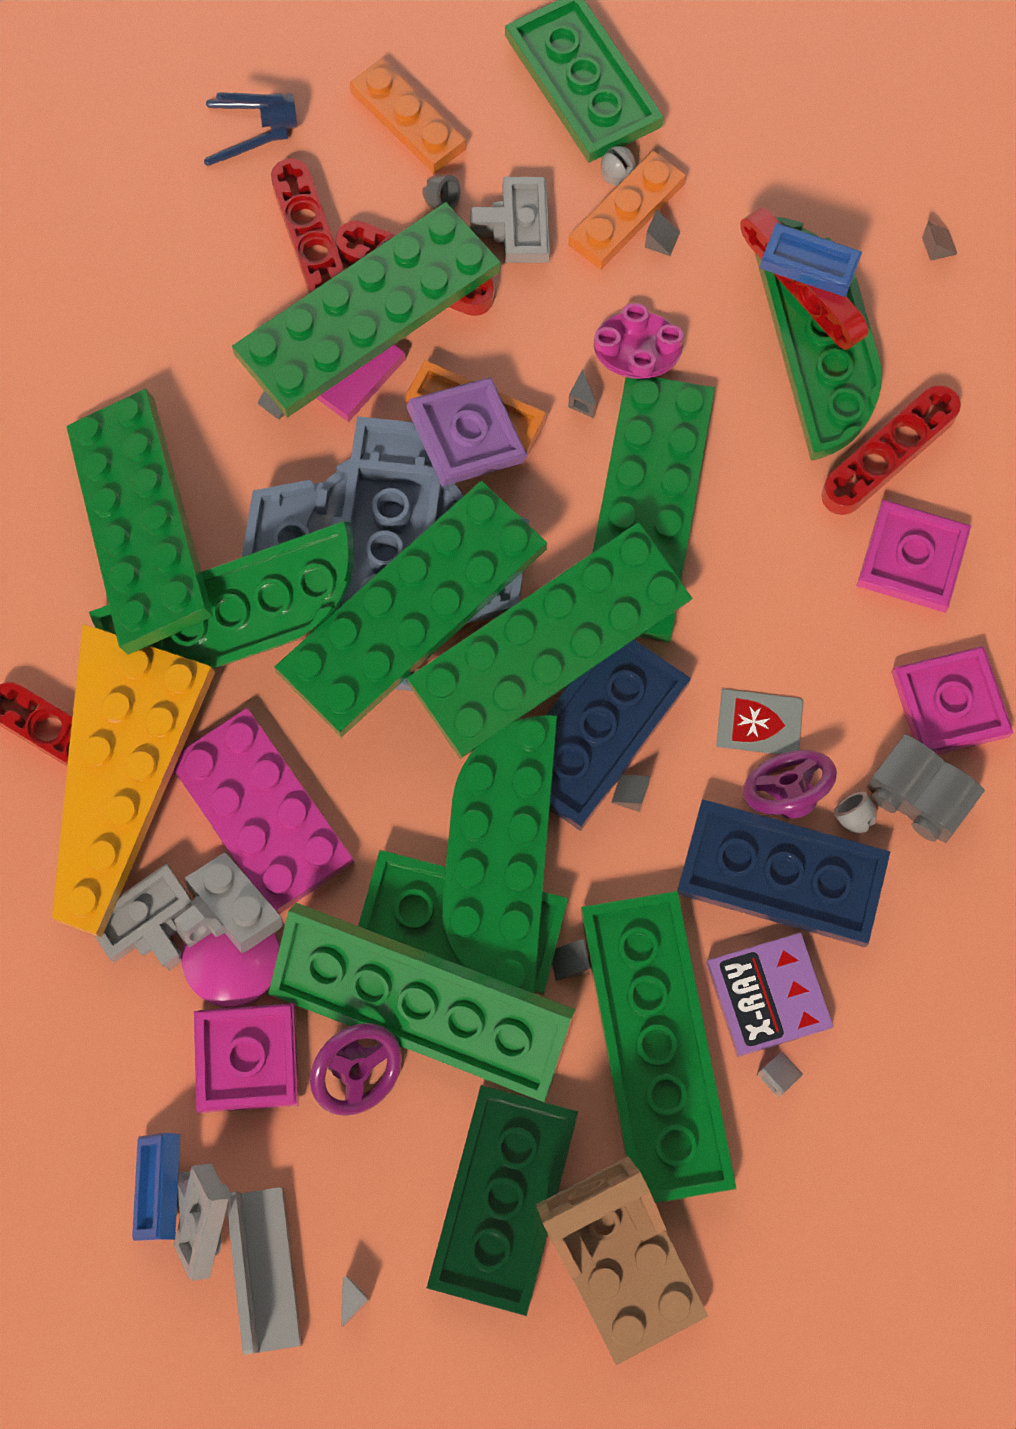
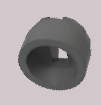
(445, 185)

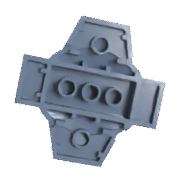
(383, 492)

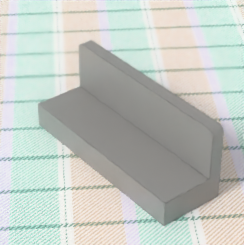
(263, 1271)

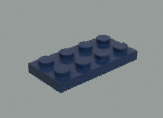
(605, 724)
(784, 873)

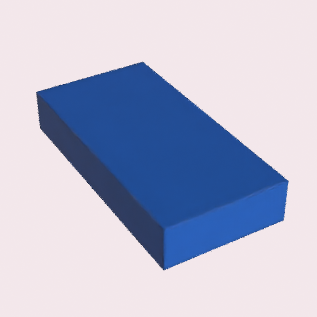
(810, 259)
(156, 1187)

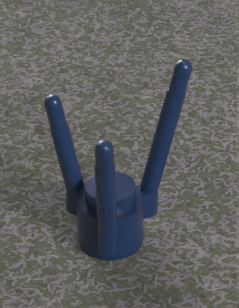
(275, 112)

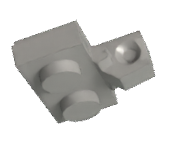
(517, 220)
(226, 904)
(146, 919)
(202, 1207)

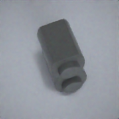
(924, 789)

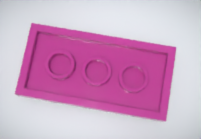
(261, 811)

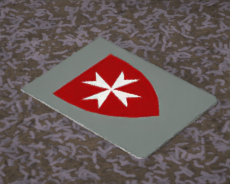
(759, 722)

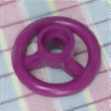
(792, 788)
(353, 1065)

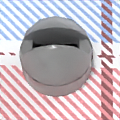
(613, 169)
(856, 813)

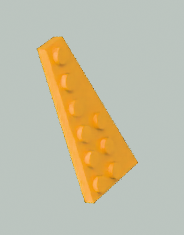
(122, 751)

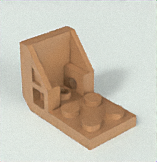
(622, 1259)

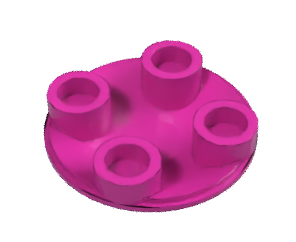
(638, 343)
(224, 974)

